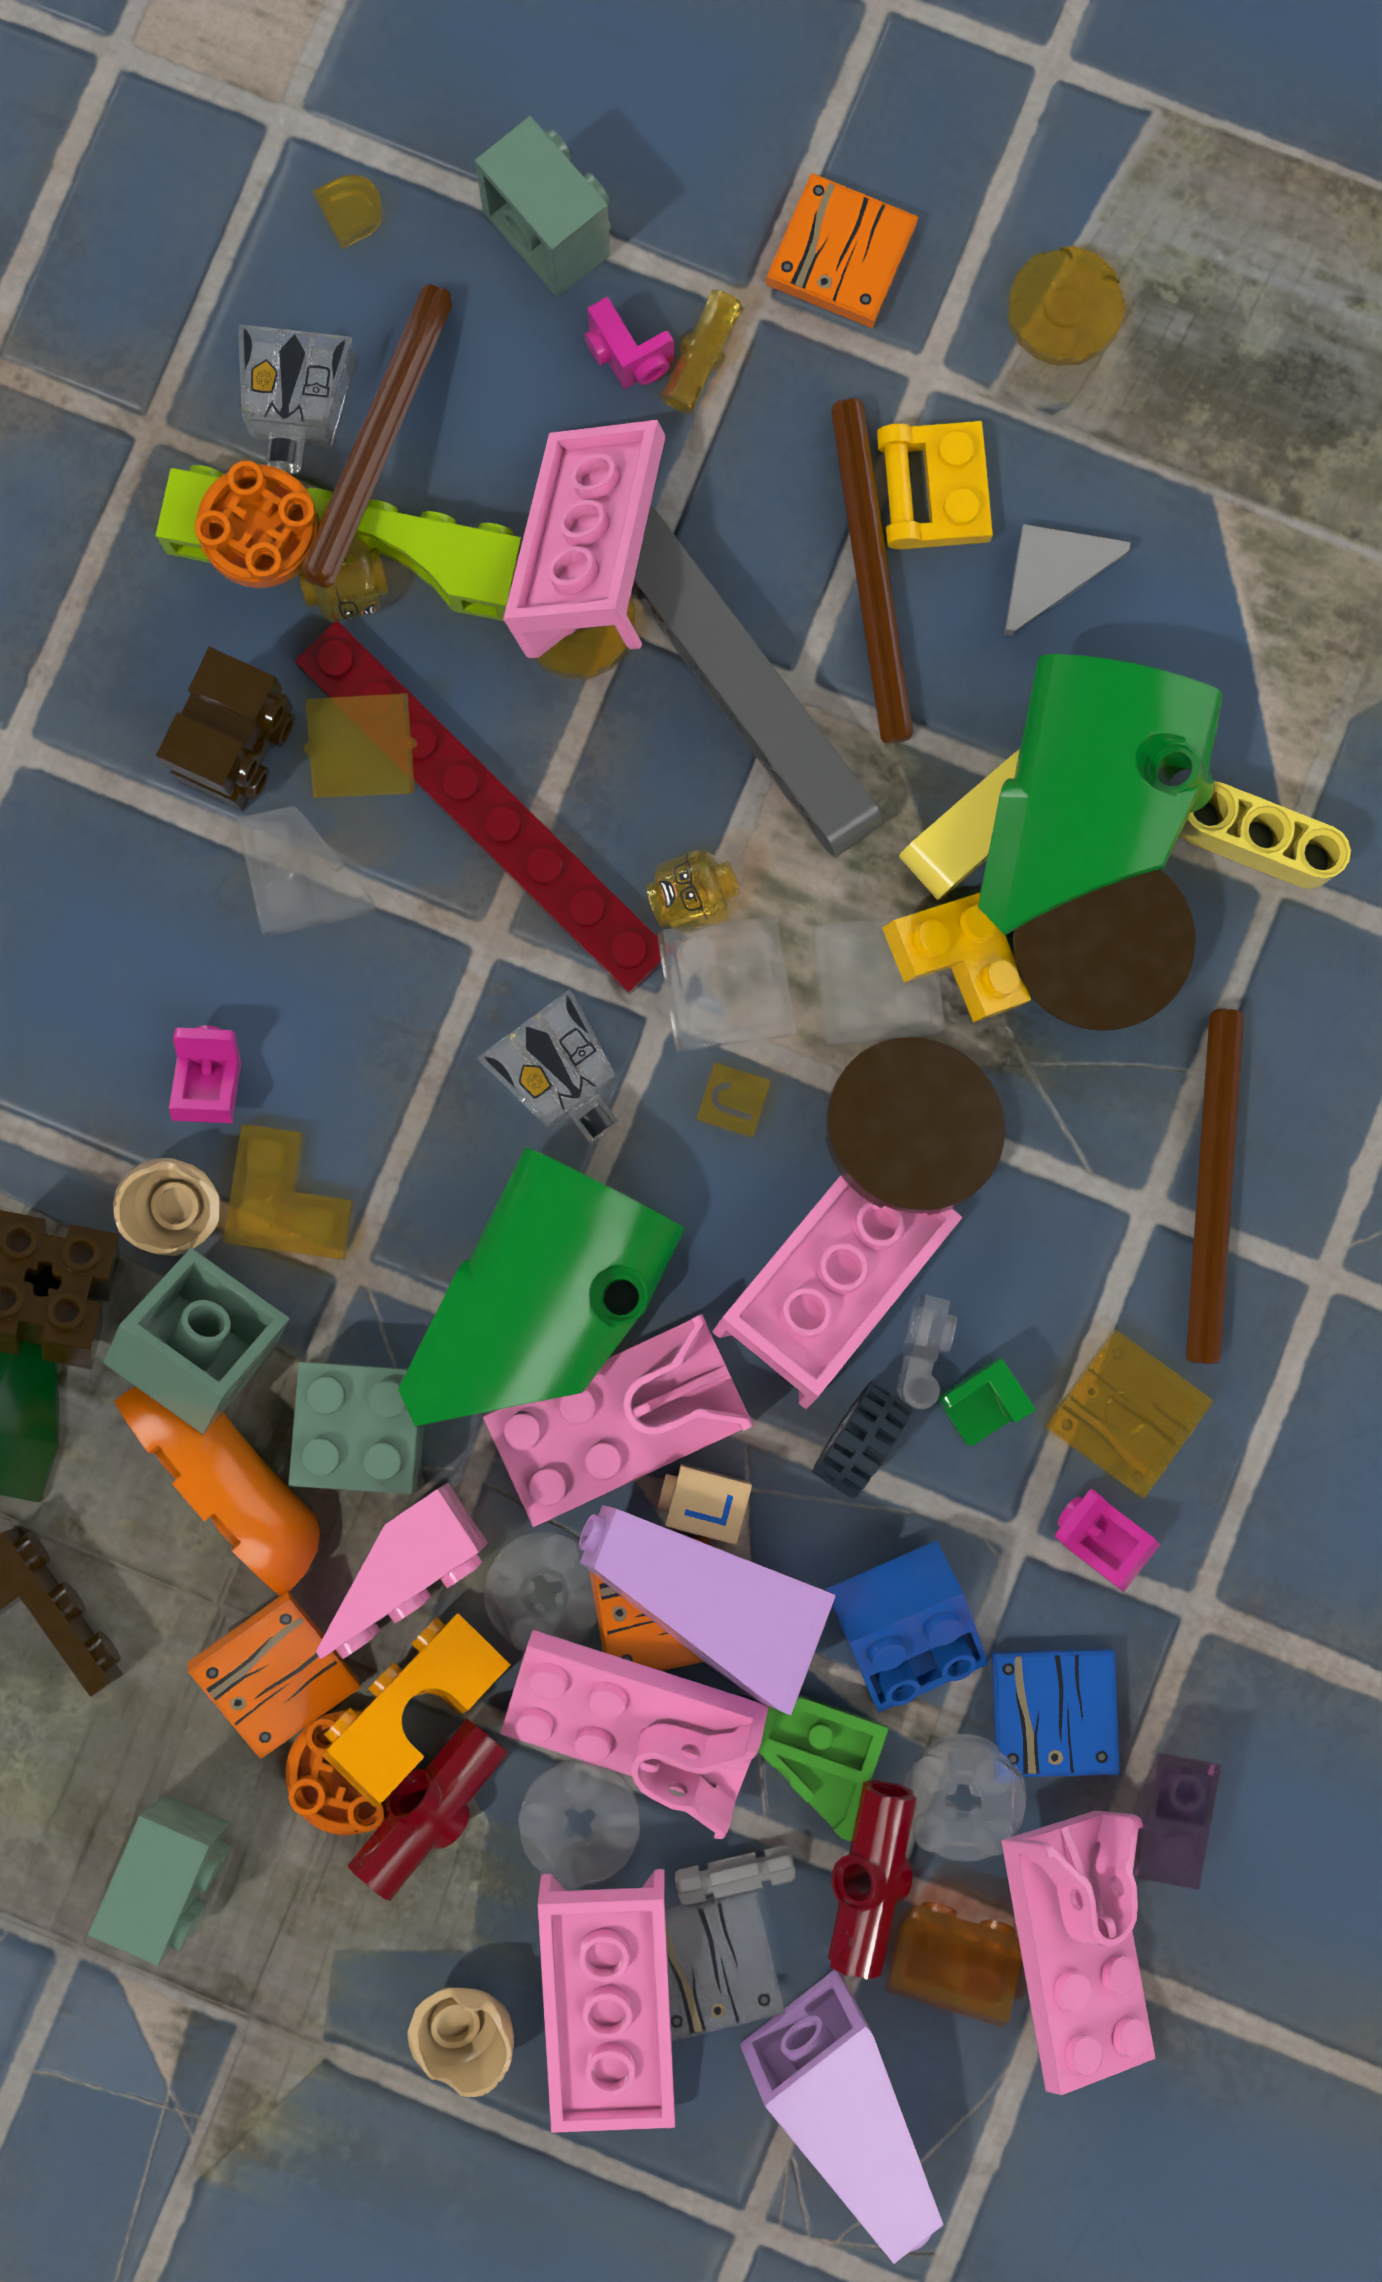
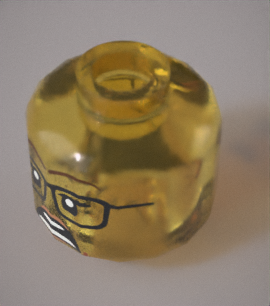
(356, 588)
(692, 890)

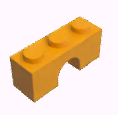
(372, 1746)

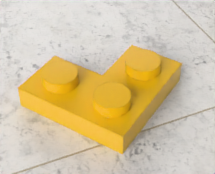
(969, 944)

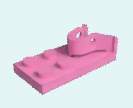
(584, 534)
(832, 1285)
(628, 1422)
(638, 1724)
(1078, 1946)
(606, 2006)

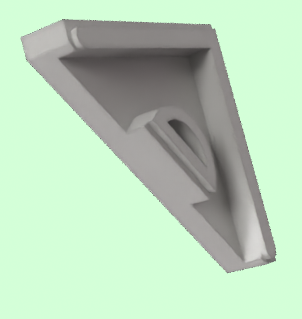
(1052, 568)

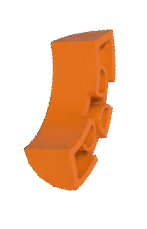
(233, 1487)

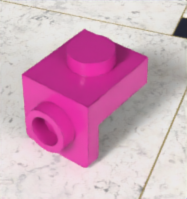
(613, 344)
(205, 1075)
(1105, 1539)

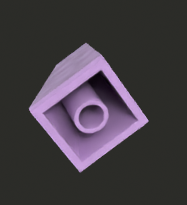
(724, 1609)
(838, 2106)

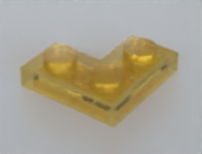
(267, 1208)

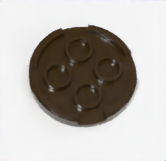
(1109, 953)
(914, 1126)

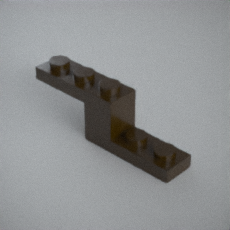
(55, 1609)

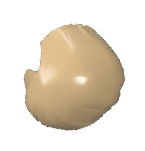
(166, 1206)
(462, 2039)

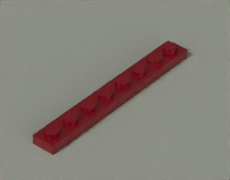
(495, 818)

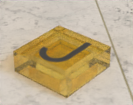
(733, 1100)

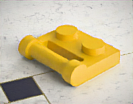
(953, 482)

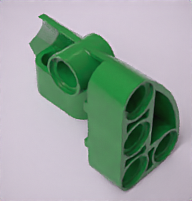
(1095, 782)
(530, 1301)

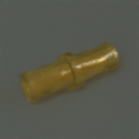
(702, 351)

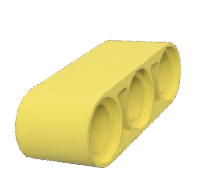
(1289, 831)
(960, 837)

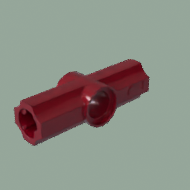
(427, 1810)
(871, 1879)

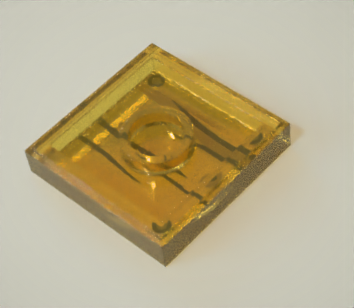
(1128, 1413)

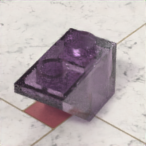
(1176, 1819)

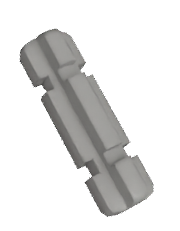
(734, 1875)

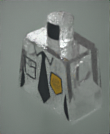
(294, 389)
(556, 1068)

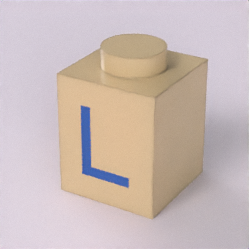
(705, 1503)

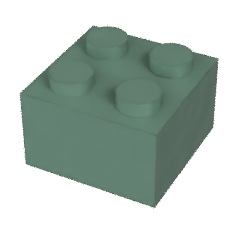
(545, 205)
(195, 1340)
(354, 1430)
(160, 1878)

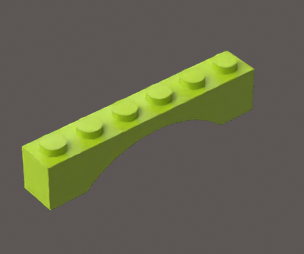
(462, 563)

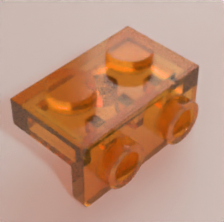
(956, 1963)

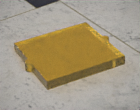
(360, 745)

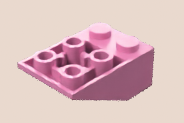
(411, 1553)

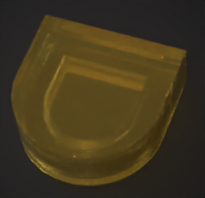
(350, 208)

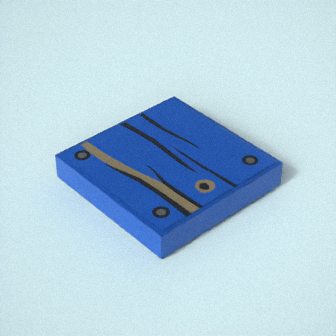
(1056, 1711)

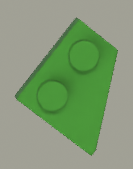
(824, 1756)

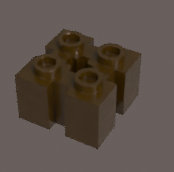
(227, 730)
(79, 1268)

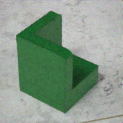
(985, 1402)

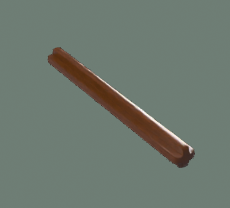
(376, 436)
(872, 571)
(1215, 1186)

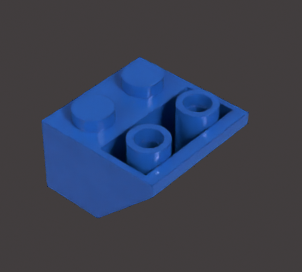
(908, 1626)

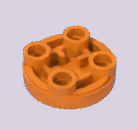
(256, 525)
(321, 1791)

